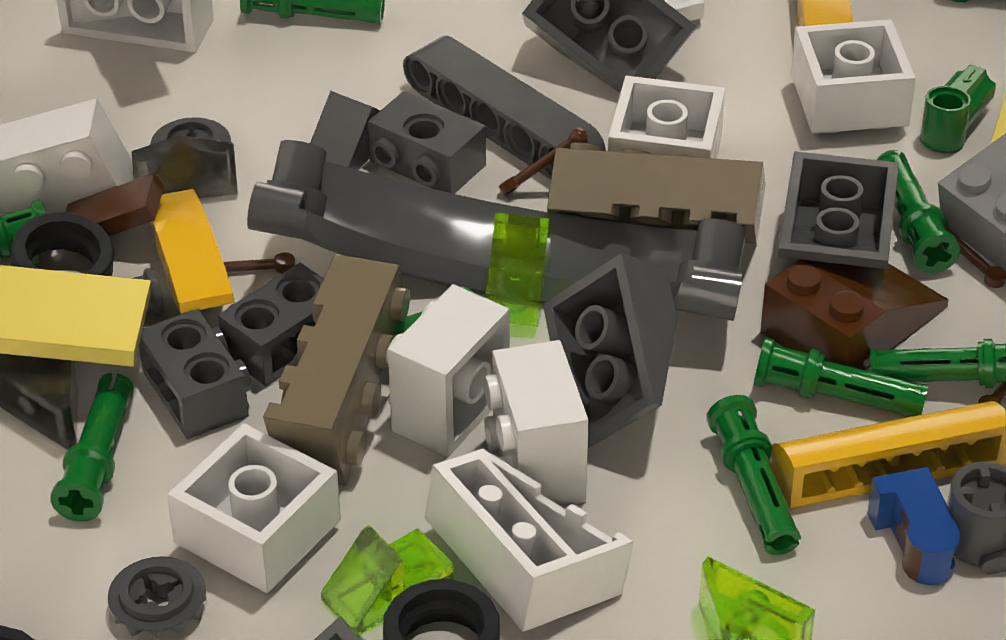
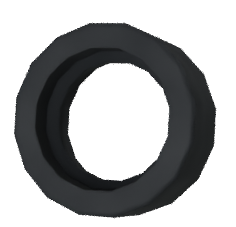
(63, 232)
(441, 602)

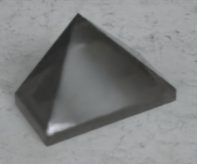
(189, 164)

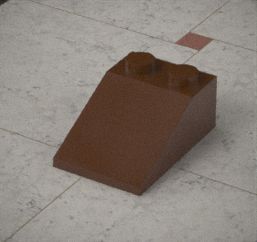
(845, 309)

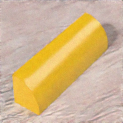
(846, 460)

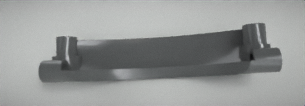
(451, 235)

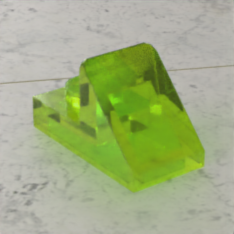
(519, 265)
(380, 571)
(747, 609)

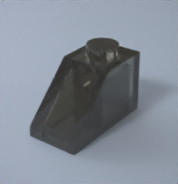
(41, 395)

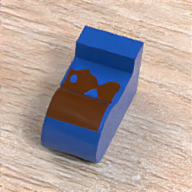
(920, 521)

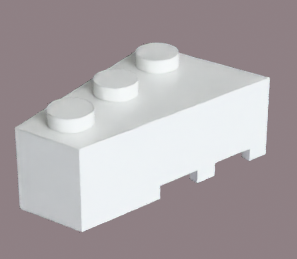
(60, 158)
(520, 543)

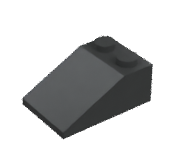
(611, 35)
(839, 210)
(616, 340)

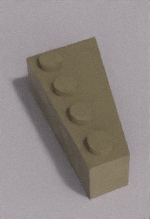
(656, 188)
(340, 364)

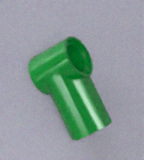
(954, 108)

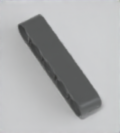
(511, 110)

